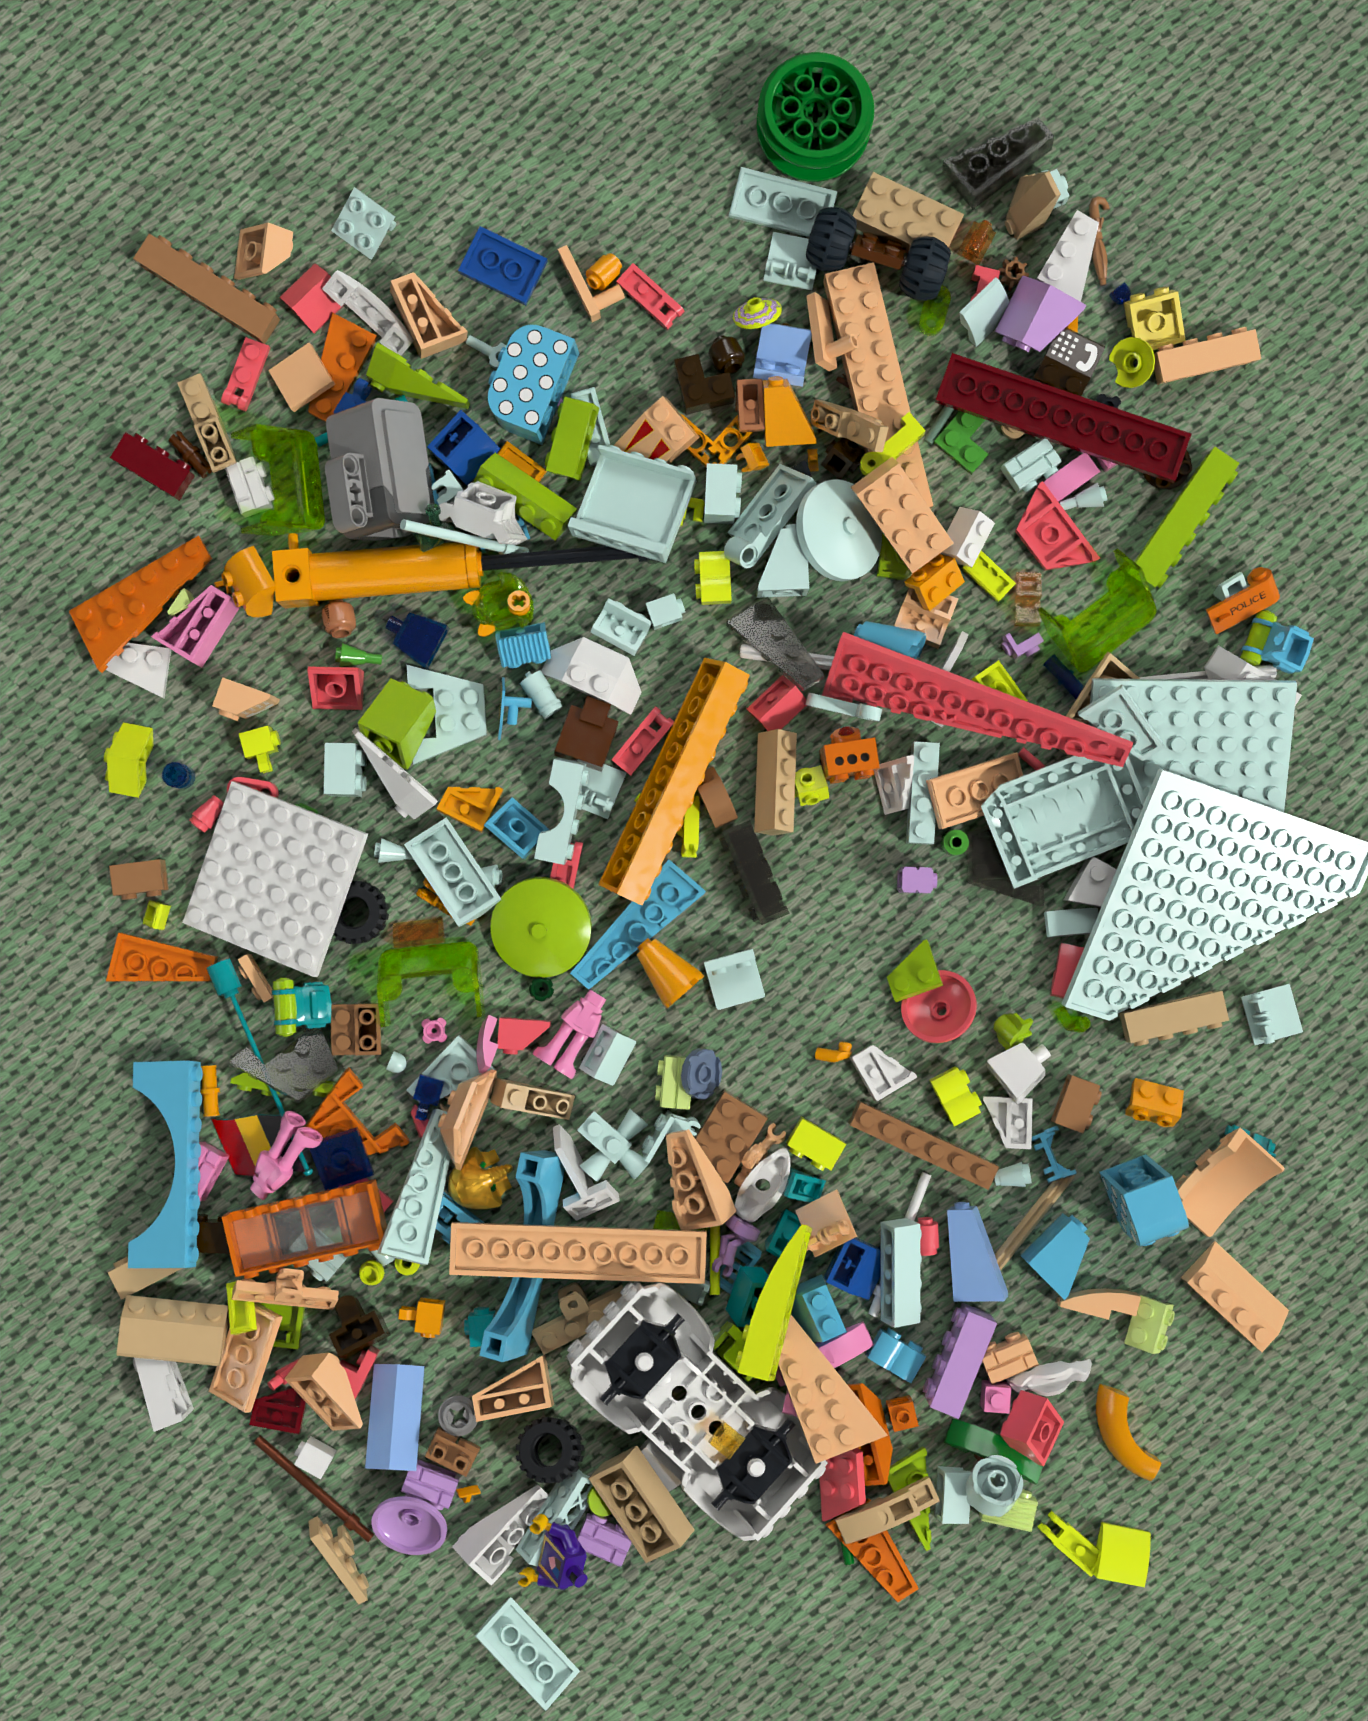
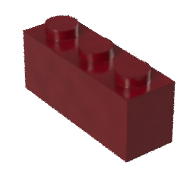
(153, 465)

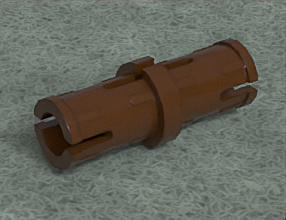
(190, 454)

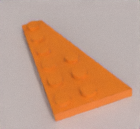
(133, 603)

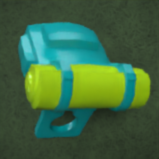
(300, 1006)

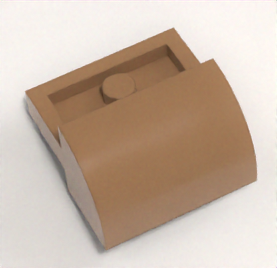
(355, 1029)

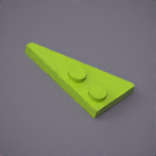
(904, 1473)

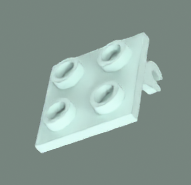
(666, 1124)

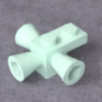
(613, 1144)

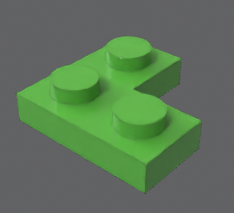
(957, 443)

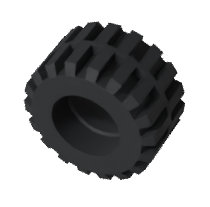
(376, 919)
(529, 1445)

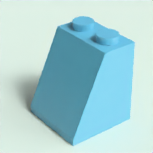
(1058, 1253)
(817, 1311)

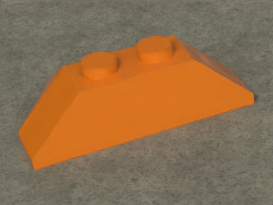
(879, 1452)

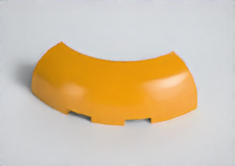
(1114, 1429)

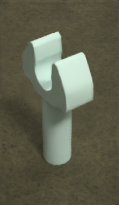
(486, 349)

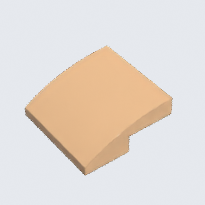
(930, 622)

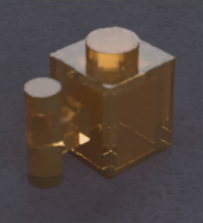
(977, 242)

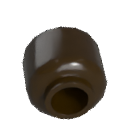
(726, 354)

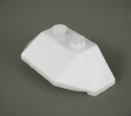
(1227, 666)
(595, 672)

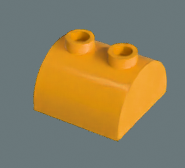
(250, 581)

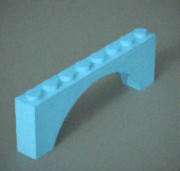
(173, 1235)
(511, 1330)

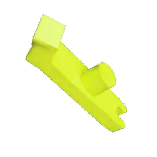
(691, 830)

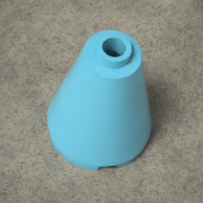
(898, 639)

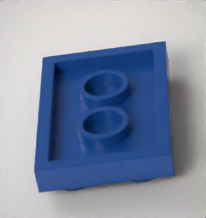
(502, 265)

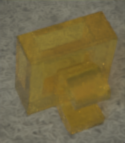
(726, 1440)

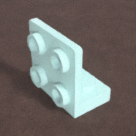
(734, 979)

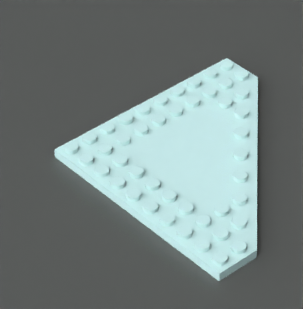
(1203, 886)

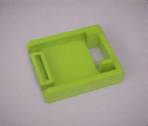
(291, 1321)

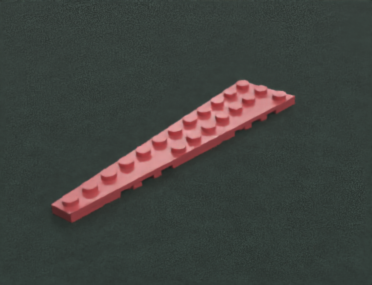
(907, 685)

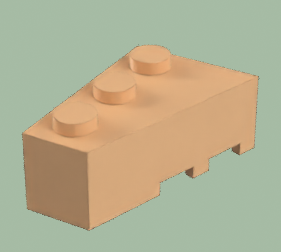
(425, 317)
(517, 1393)

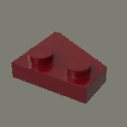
(279, 1411)

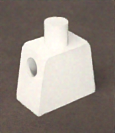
(1019, 1069)

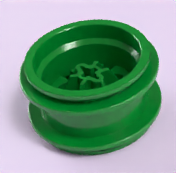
(792, 151)

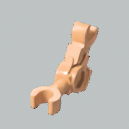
(758, 1153)

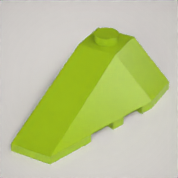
(392, 373)

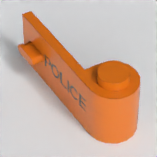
(1247, 602)

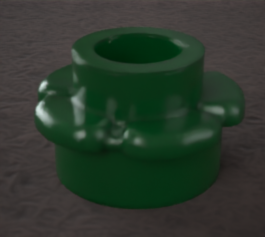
(541, 995)

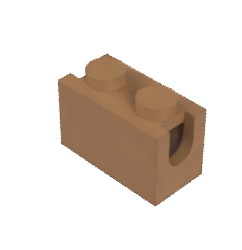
(139, 877)
(1076, 1103)

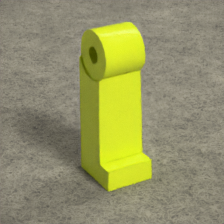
(895, 446)

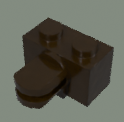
(357, 1329)

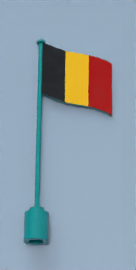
(249, 1135)

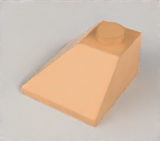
(262, 249)

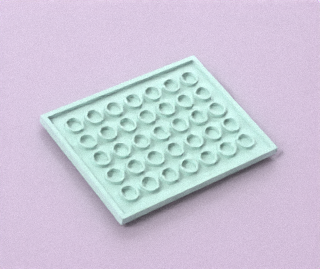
(1216, 732)

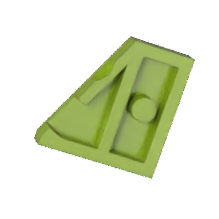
(915, 974)

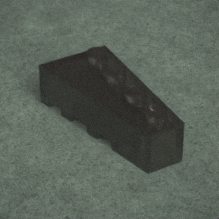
(991, 166)
(754, 873)

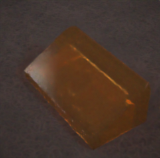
(418, 933)

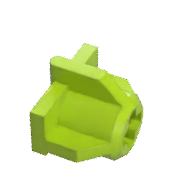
(1012, 1029)

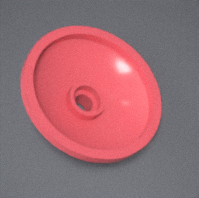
(922, 1011)

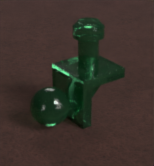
(429, 542)

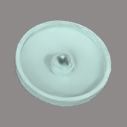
(837, 531)

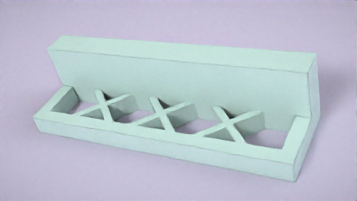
(556, 1507)

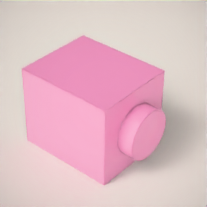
(995, 1397)

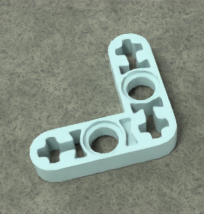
(856, 710)

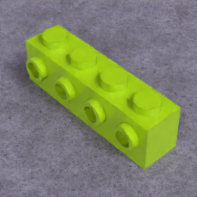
(533, 501)

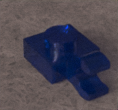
(427, 1092)

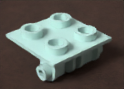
(363, 223)
(788, 262)
(602, 790)
(1271, 1014)

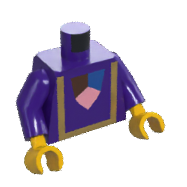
(560, 1558)

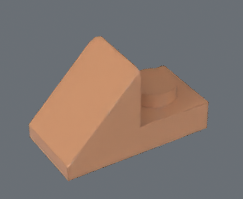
(750, 405)

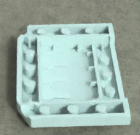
(1062, 815)

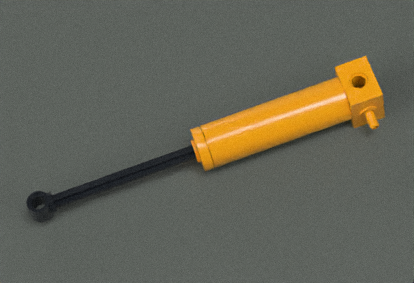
(405, 569)

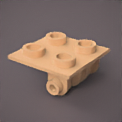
(828, 1223)

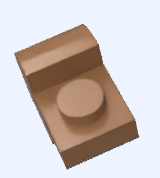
(716, 799)

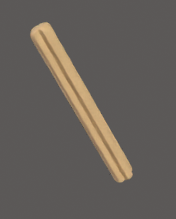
(1031, 1220)

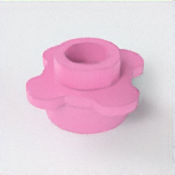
(439, 1025)

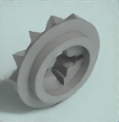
(446, 1415)

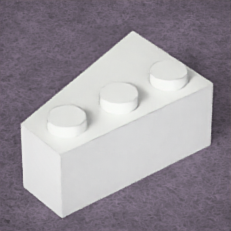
(1071, 257)
(1091, 883)
(163, 1392)

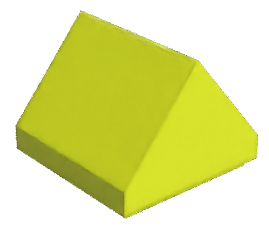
(156, 915)

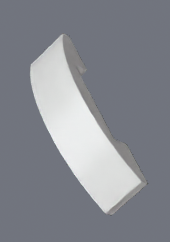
(371, 309)

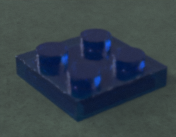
(342, 1159)

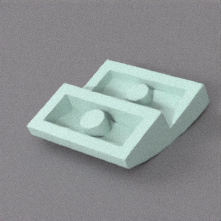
(984, 312)

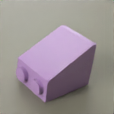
(1036, 315)

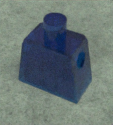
(418, 637)

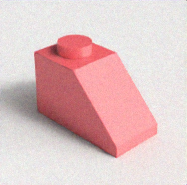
(518, 1033)

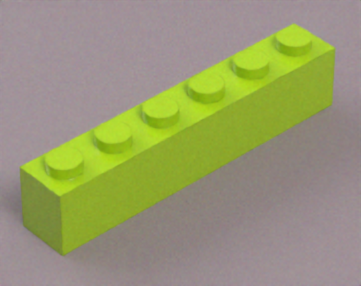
(1185, 515)

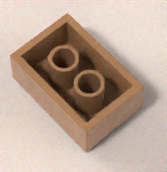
(729, 1133)

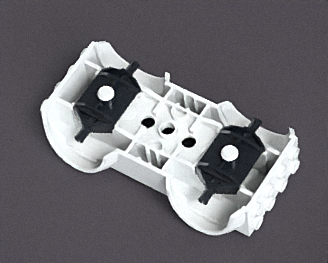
(628, 1376)

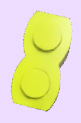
(714, 578)
(955, 1095)

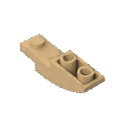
(207, 422)
(849, 424)
(887, 1511)

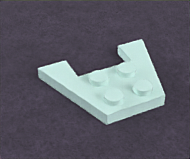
(458, 715)

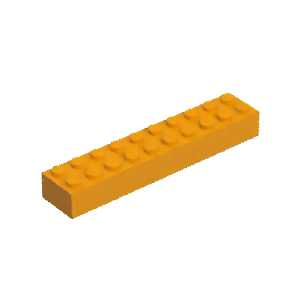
(674, 780)

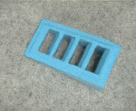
(748, 1249)

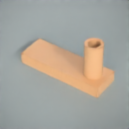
(591, 304)
(822, 335)

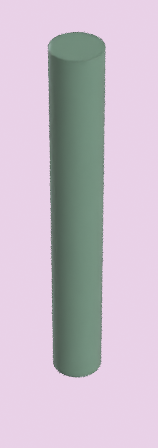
(938, 425)

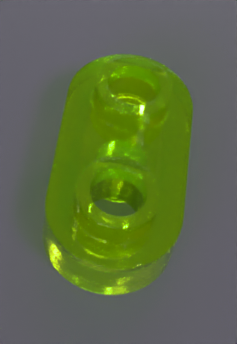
(935, 312)

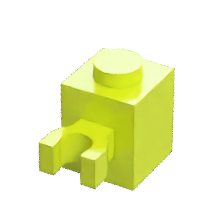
(260, 743)

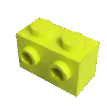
(815, 1144)

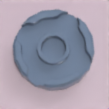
(701, 1073)

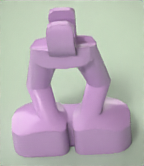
(744, 1232)

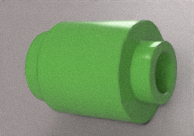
(946, 842)

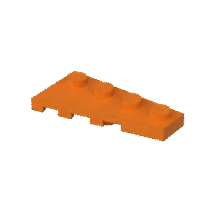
(343, 357)

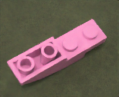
(842, 1347)

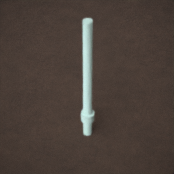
(461, 537)

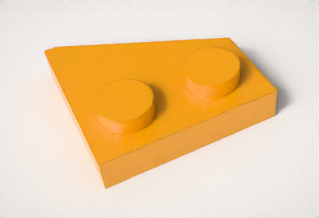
(470, 805)

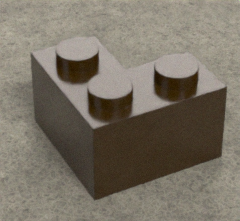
(701, 392)

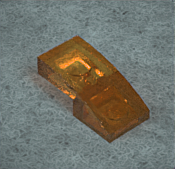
(1027, 598)

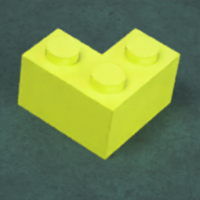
(128, 759)

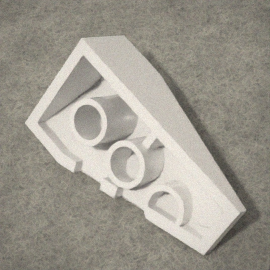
(492, 1539)

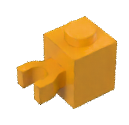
(428, 1316)

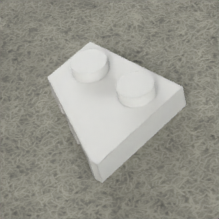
(880, 1073)
(1012, 1120)

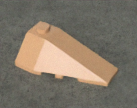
(699, 1191)

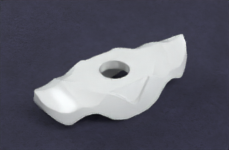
(753, 1202)
(1051, 1377)

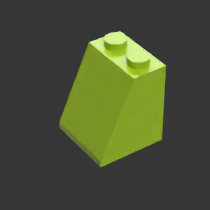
(398, 721)

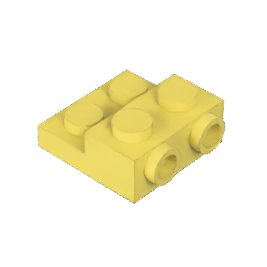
(1156, 317)

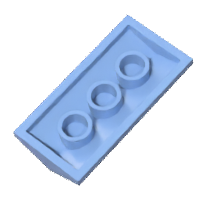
(395, 1417)

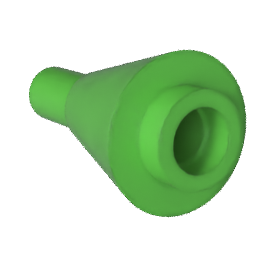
(353, 656)

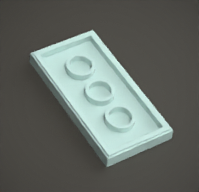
(778, 202)

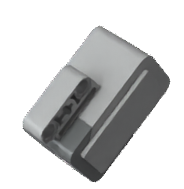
(377, 469)

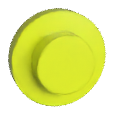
(371, 1272)

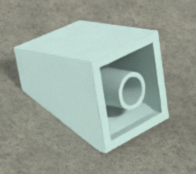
(786, 569)

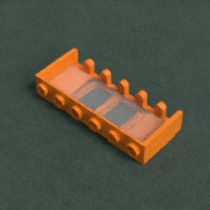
(305, 1229)

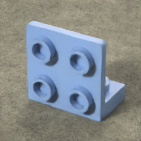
(782, 353)

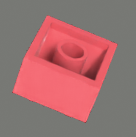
(1032, 1427)

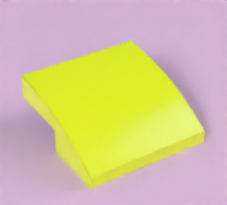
(1123, 1554)

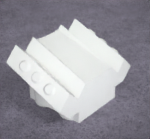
(485, 513)

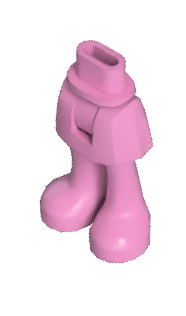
(583, 1018)
(272, 1168)

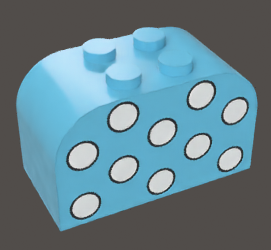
(531, 380)
(1145, 1200)

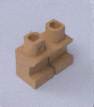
(451, 1455)

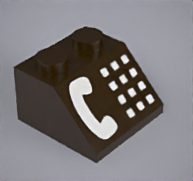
(1069, 362)

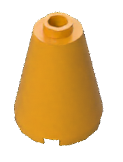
(667, 971)

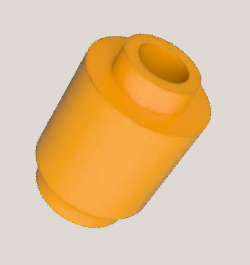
(603, 271)

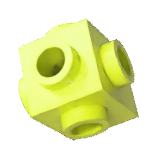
(811, 786)

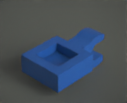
(360, 393)

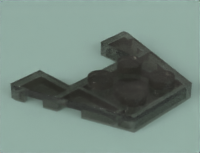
(988, 870)
(294, 1070)

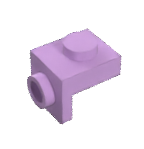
(1028, 647)

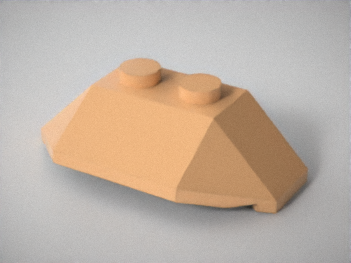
(465, 1114)

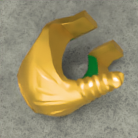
(476, 1186)

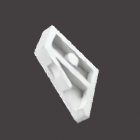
(895, 783)

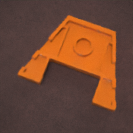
(335, 1117)

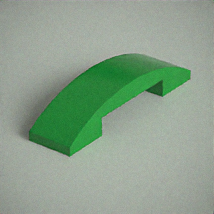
(985, 1443)

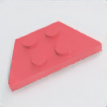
(1052, 533)
(842, 1484)

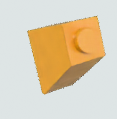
(784, 415)

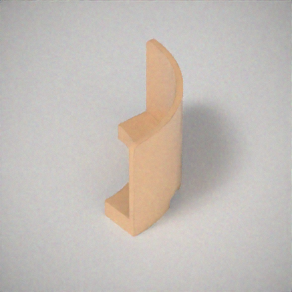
(1225, 1180)

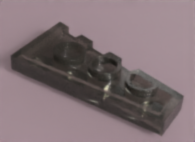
(774, 639)

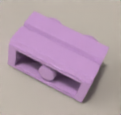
(916, 880)
(431, 1484)
(604, 1539)

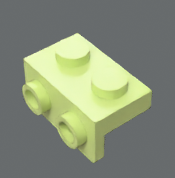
(1150, 1325)

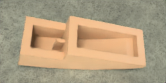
(1101, 1302)

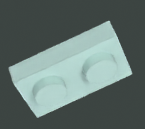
(621, 626)

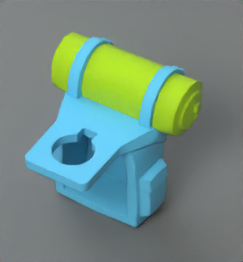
(1279, 644)

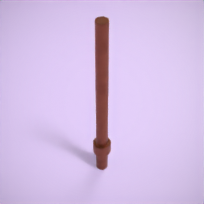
(351, 1521)

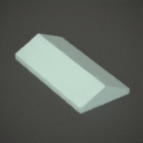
(453, 872)
(527, 1653)

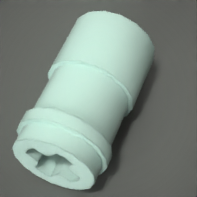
(542, 695)

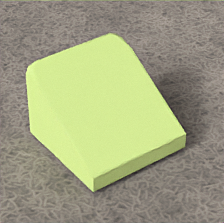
(180, 603)

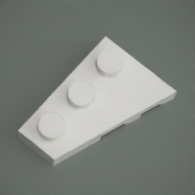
(143, 666)

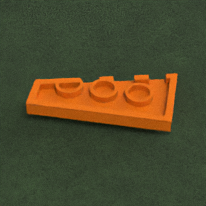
(151, 960)
(881, 1560)

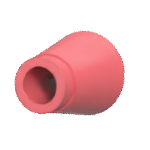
(207, 814)

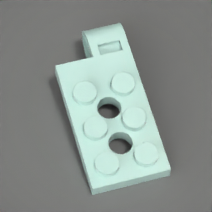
(754, 530)

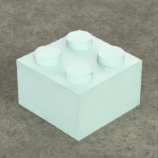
(720, 494)
(344, 770)

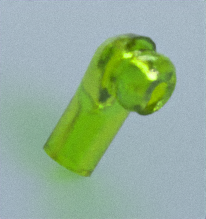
(1072, 1023)

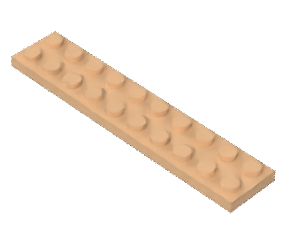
(578, 1252)

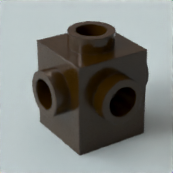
(842, 457)

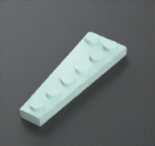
(418, 1206)

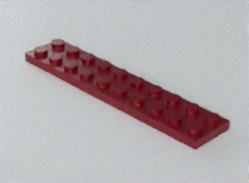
(1063, 418)

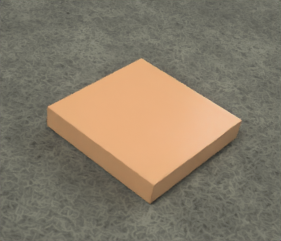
(301, 377)

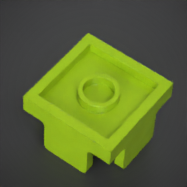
(731, 1346)

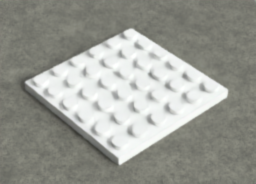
(275, 878)

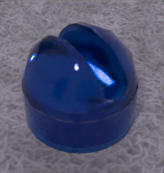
(1121, 294)

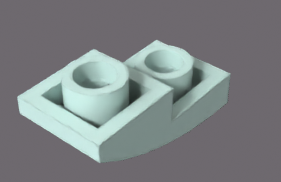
(1070, 922)

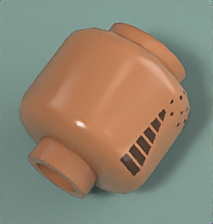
(338, 618)

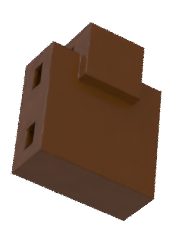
(587, 734)

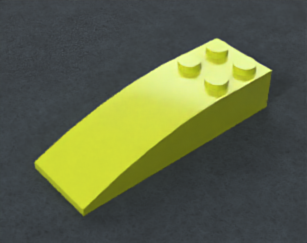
(772, 1312)

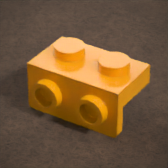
(935, 581)
(1155, 1103)

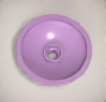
(409, 1525)

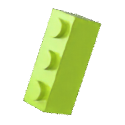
(571, 438)

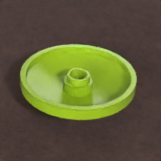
(541, 927)

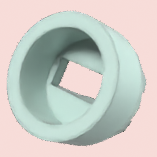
(397, 1063)

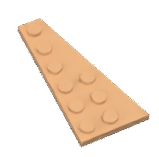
(822, 1400)

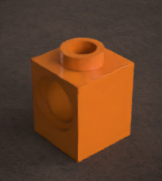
(902, 1413)

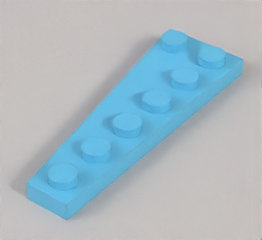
(669, 897)

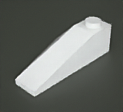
(405, 790)

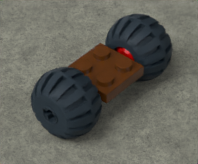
(923, 267)

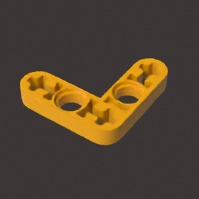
(718, 445)

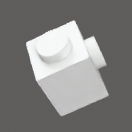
(314, 1456)

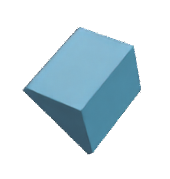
(516, 827)

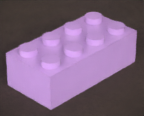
(959, 1360)

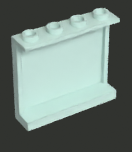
(634, 503)

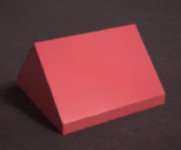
(309, 300)
(336, 687)

